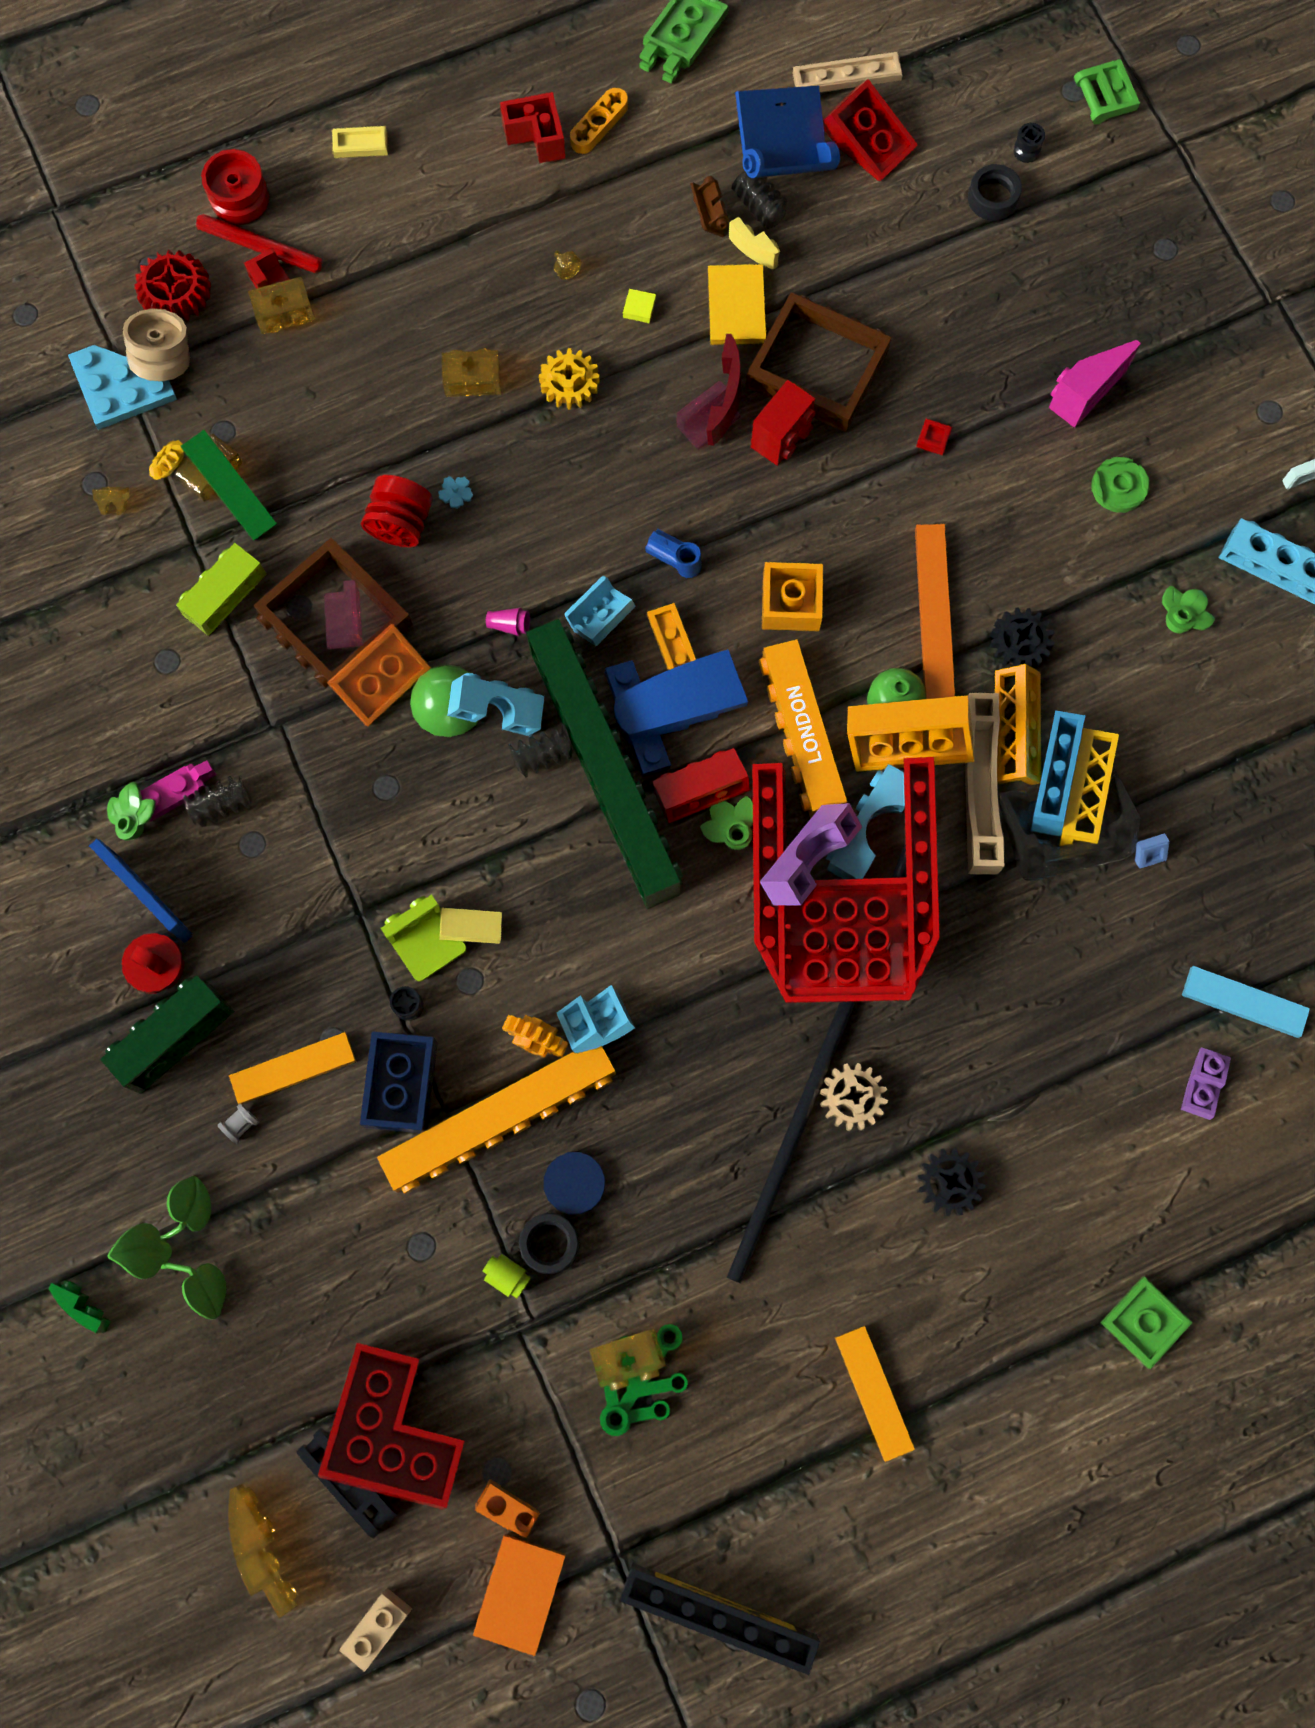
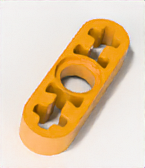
(597, 132)

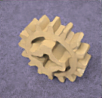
(856, 1110)

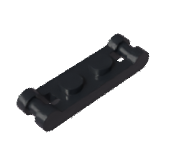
(351, 1498)

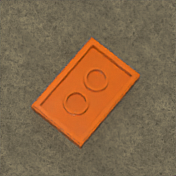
(379, 675)
(519, 1595)

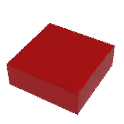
(934, 436)

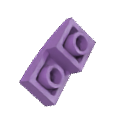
(1205, 1083)

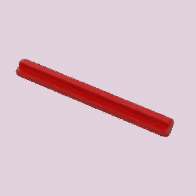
(258, 243)

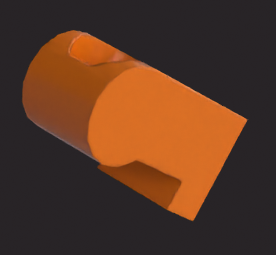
(506, 1509)

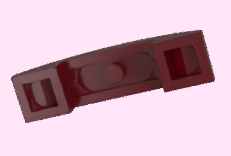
(722, 417)

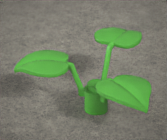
(144, 1251)

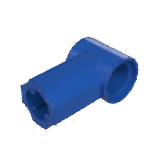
(673, 552)

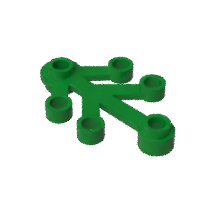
(640, 1389)

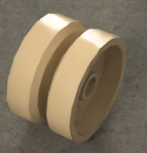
(156, 344)

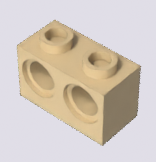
(375, 1629)

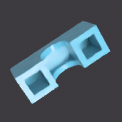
(519, 707)

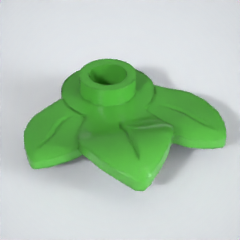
(1186, 610)
(130, 812)
(730, 819)

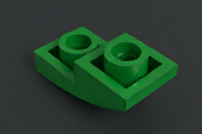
(73, 1303)

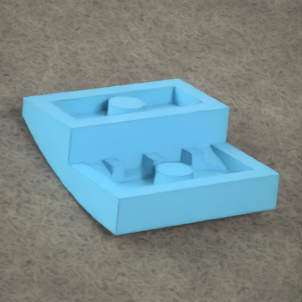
(595, 1021)

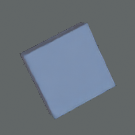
(1152, 851)

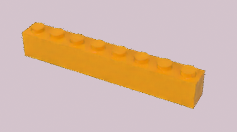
(494, 1117)

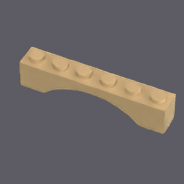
(984, 828)

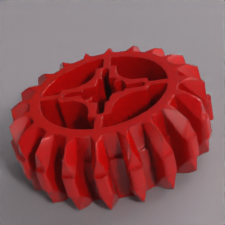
(162, 277)

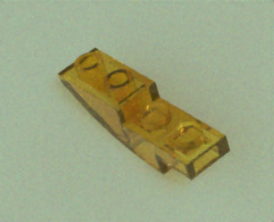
(248, 1538)

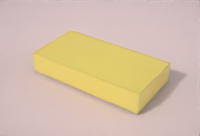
(360, 141)
(470, 925)

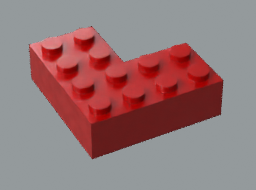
(373, 1447)

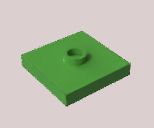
(1146, 1322)

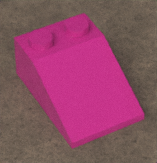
(1090, 381)

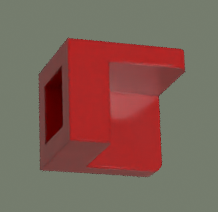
(265, 269)

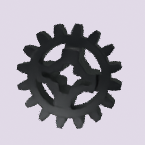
(1011, 632)
(964, 1190)

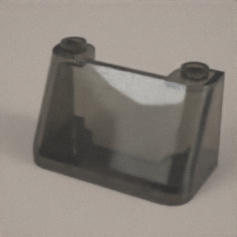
(1040, 854)

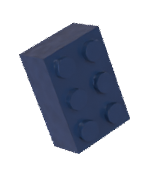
(398, 1082)

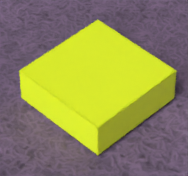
(639, 306)

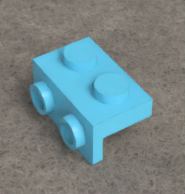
(598, 611)

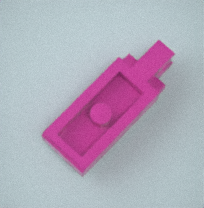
(170, 790)

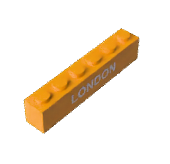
(802, 725)

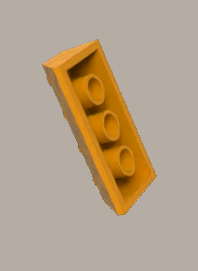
(910, 729)

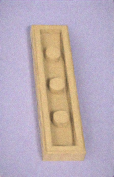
(849, 72)

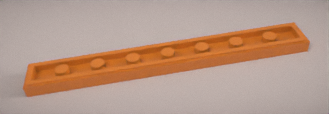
(934, 611)

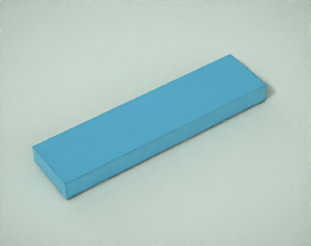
(1245, 1002)

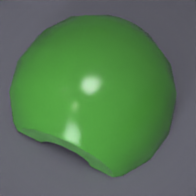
(431, 702)

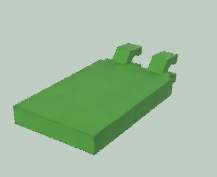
(681, 34)

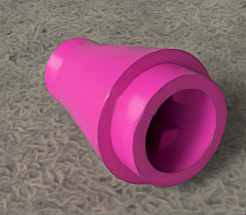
(511, 621)

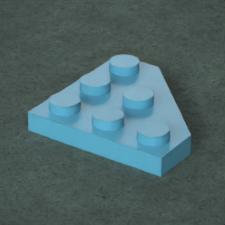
(113, 389)

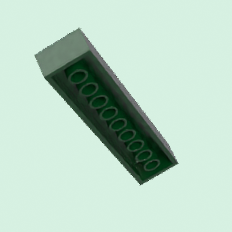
(603, 764)

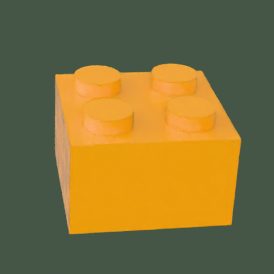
(792, 596)

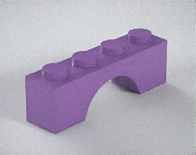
(828, 830)

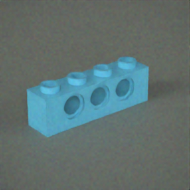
(1266, 564)

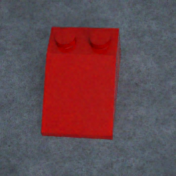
(869, 131)

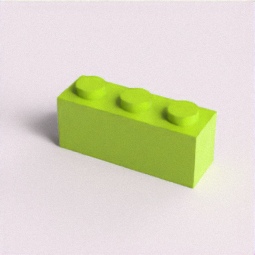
(221, 588)

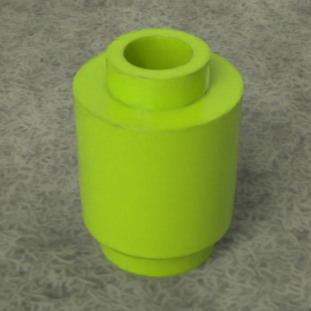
(506, 1276)

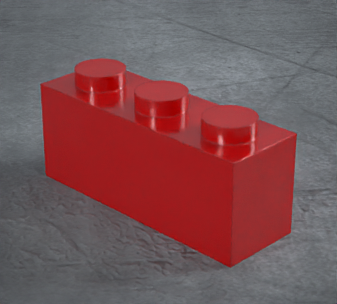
(701, 785)

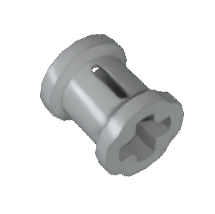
(238, 1123)

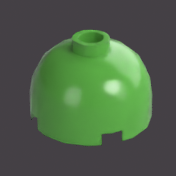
(896, 686)

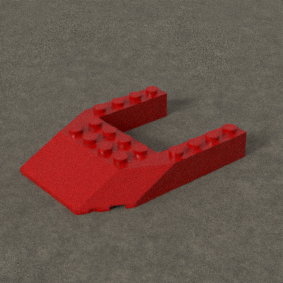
(849, 934)

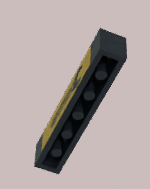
(720, 1618)

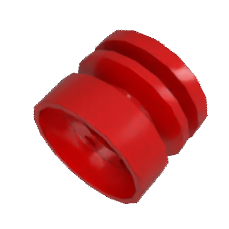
(397, 511)

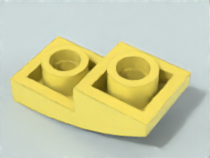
(758, 247)

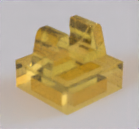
(106, 495)

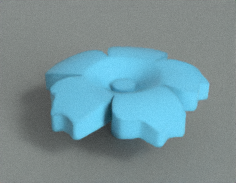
(455, 491)

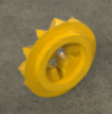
(166, 460)

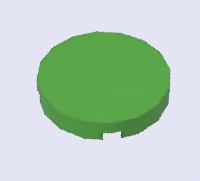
(1120, 484)

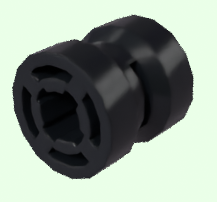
(1029, 142)
(402, 1000)

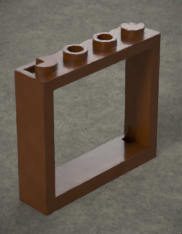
(825, 317)
(298, 577)

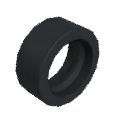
(997, 174)
(525, 1243)

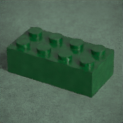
(166, 1034)

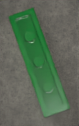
(228, 485)

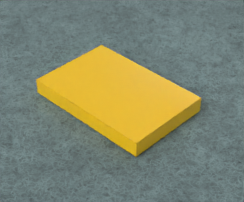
(736, 303)

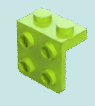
(417, 938)

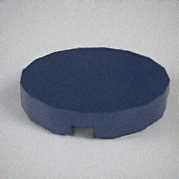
(574, 1183)

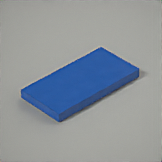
(141, 890)

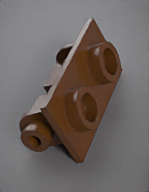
(712, 215)

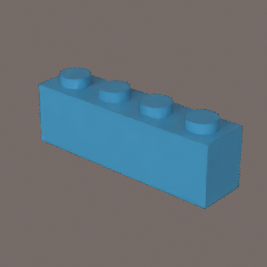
(1058, 773)

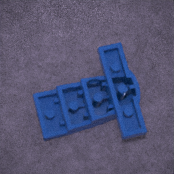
(671, 703)

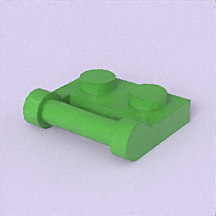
(1115, 89)

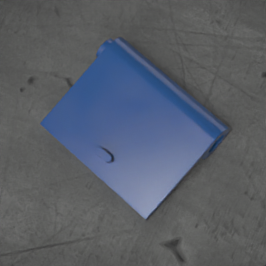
(784, 137)

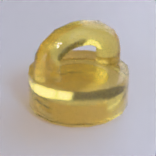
(567, 264)

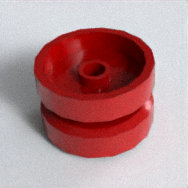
(235, 186)

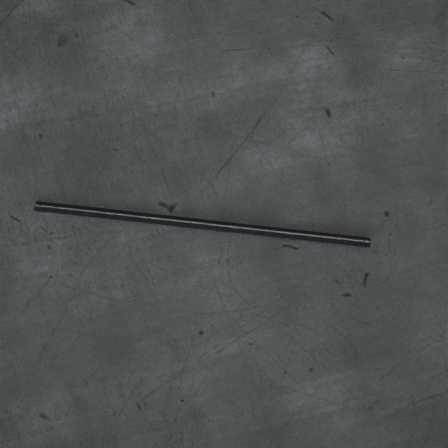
(796, 1127)

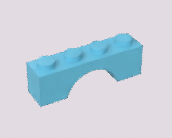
(886, 797)

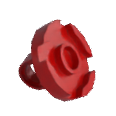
(152, 963)

